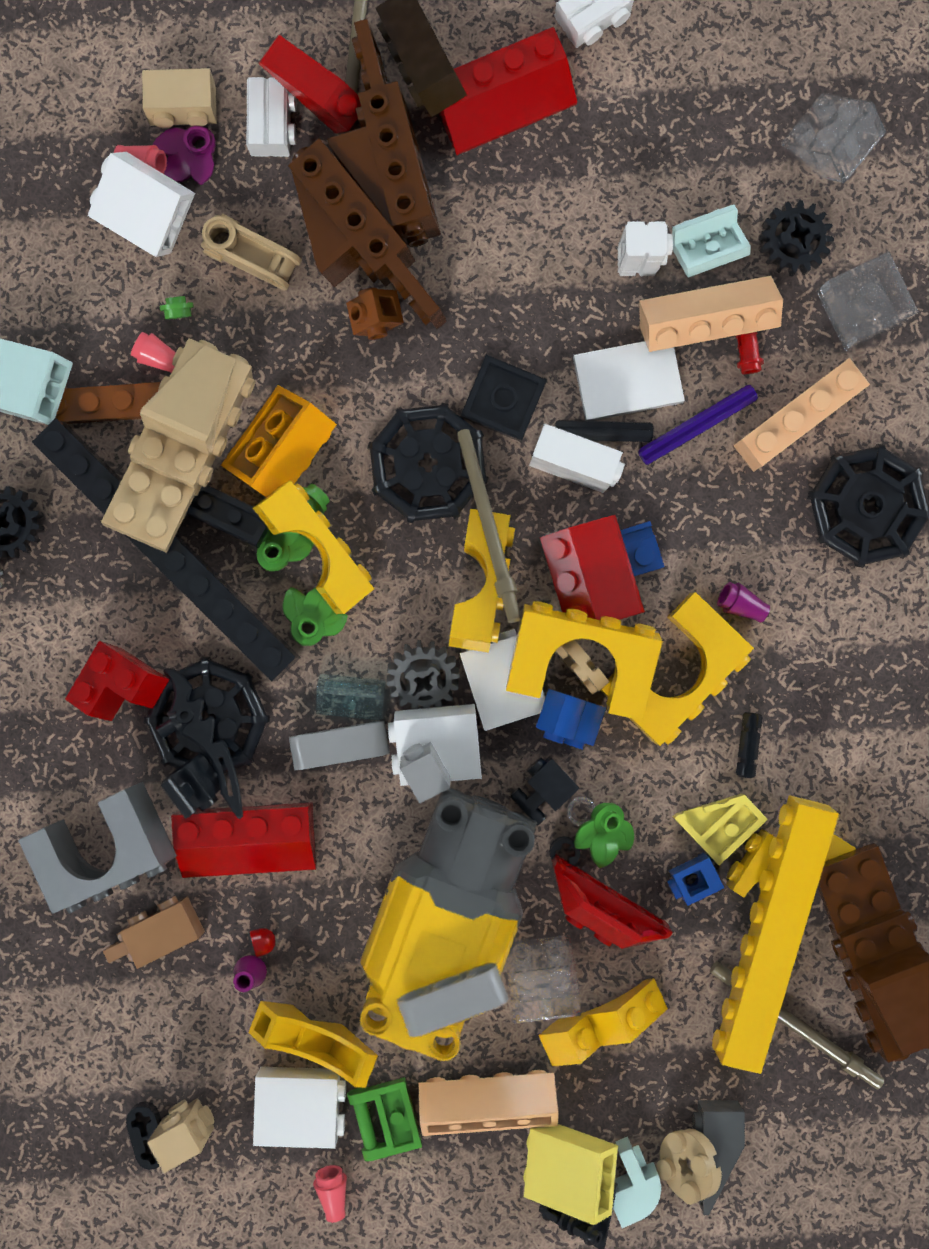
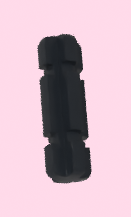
(749, 745)

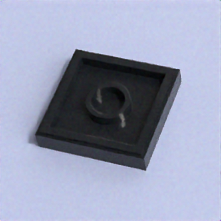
(503, 398)

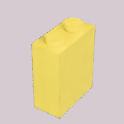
(571, 1172)

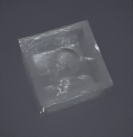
(867, 301)

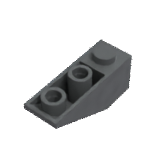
(725, 1128)

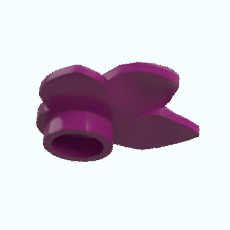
(183, 157)

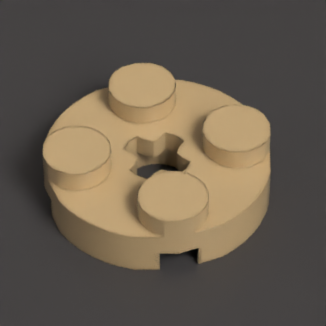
(581, 664)
(674, 1170)

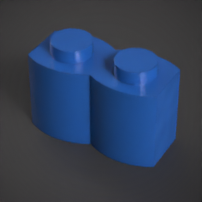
(570, 719)

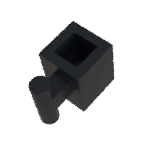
(192, 785)
(549, 785)

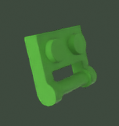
(395, 1116)

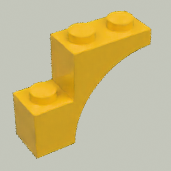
(747, 873)
(613, 1023)
(325, 1043)

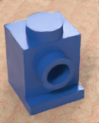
(706, 881)

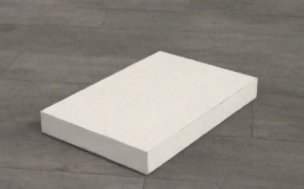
(627, 380)

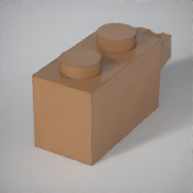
(158, 933)

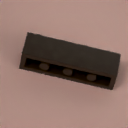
(421, 55)

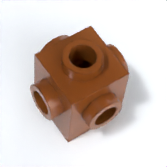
(374, 312)

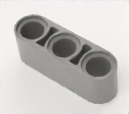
(339, 745)
(452, 1000)

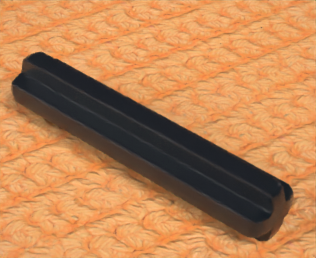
(608, 430)

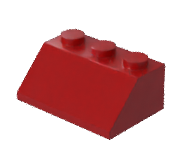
(593, 570)

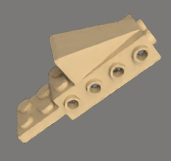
(179, 442)

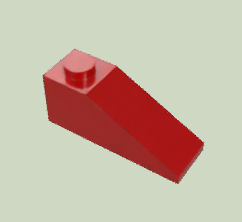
(312, 85)

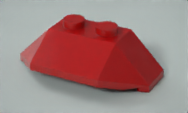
(604, 910)

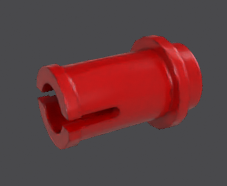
(749, 353)

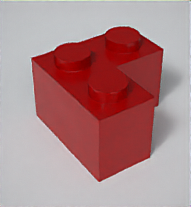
(110, 679)

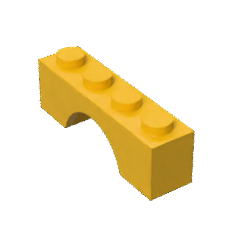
(341, 580)
(474, 619)

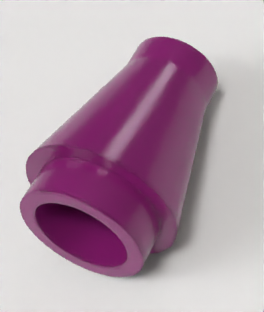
(739, 601)
(251, 967)

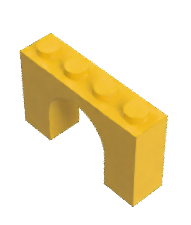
(545, 630)
(720, 653)

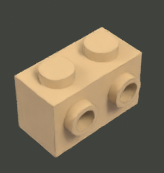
(179, 97)
(181, 1134)

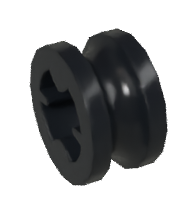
(557, 845)

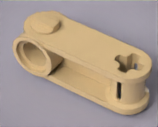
(249, 251)

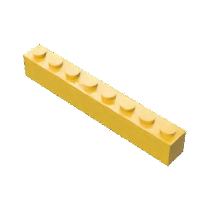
(774, 933)

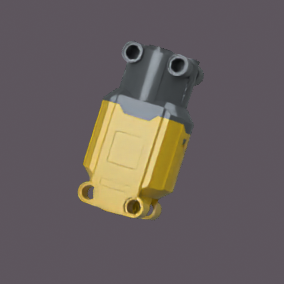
(446, 912)

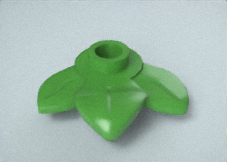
(290, 547)
(311, 610)
(605, 836)

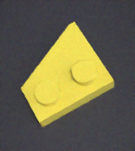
(722, 825)

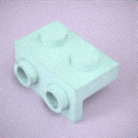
(709, 241)

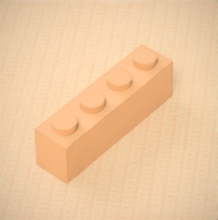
(710, 313)
(801, 414)
(488, 1103)

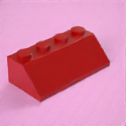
(509, 91)
(260, 842)

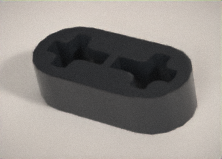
(139, 1136)

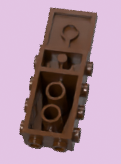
(385, 150)
(352, 232)
(878, 952)

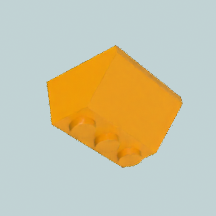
(279, 442)

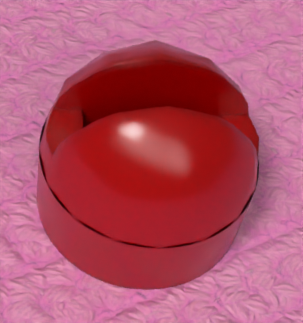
(263, 941)

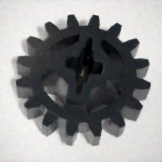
(791, 252)
(13, 512)

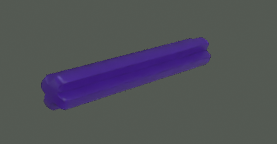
(698, 424)

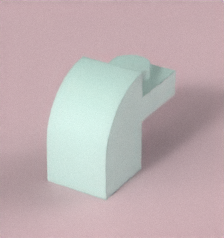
(638, 1189)

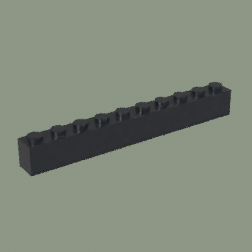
(179, 564)

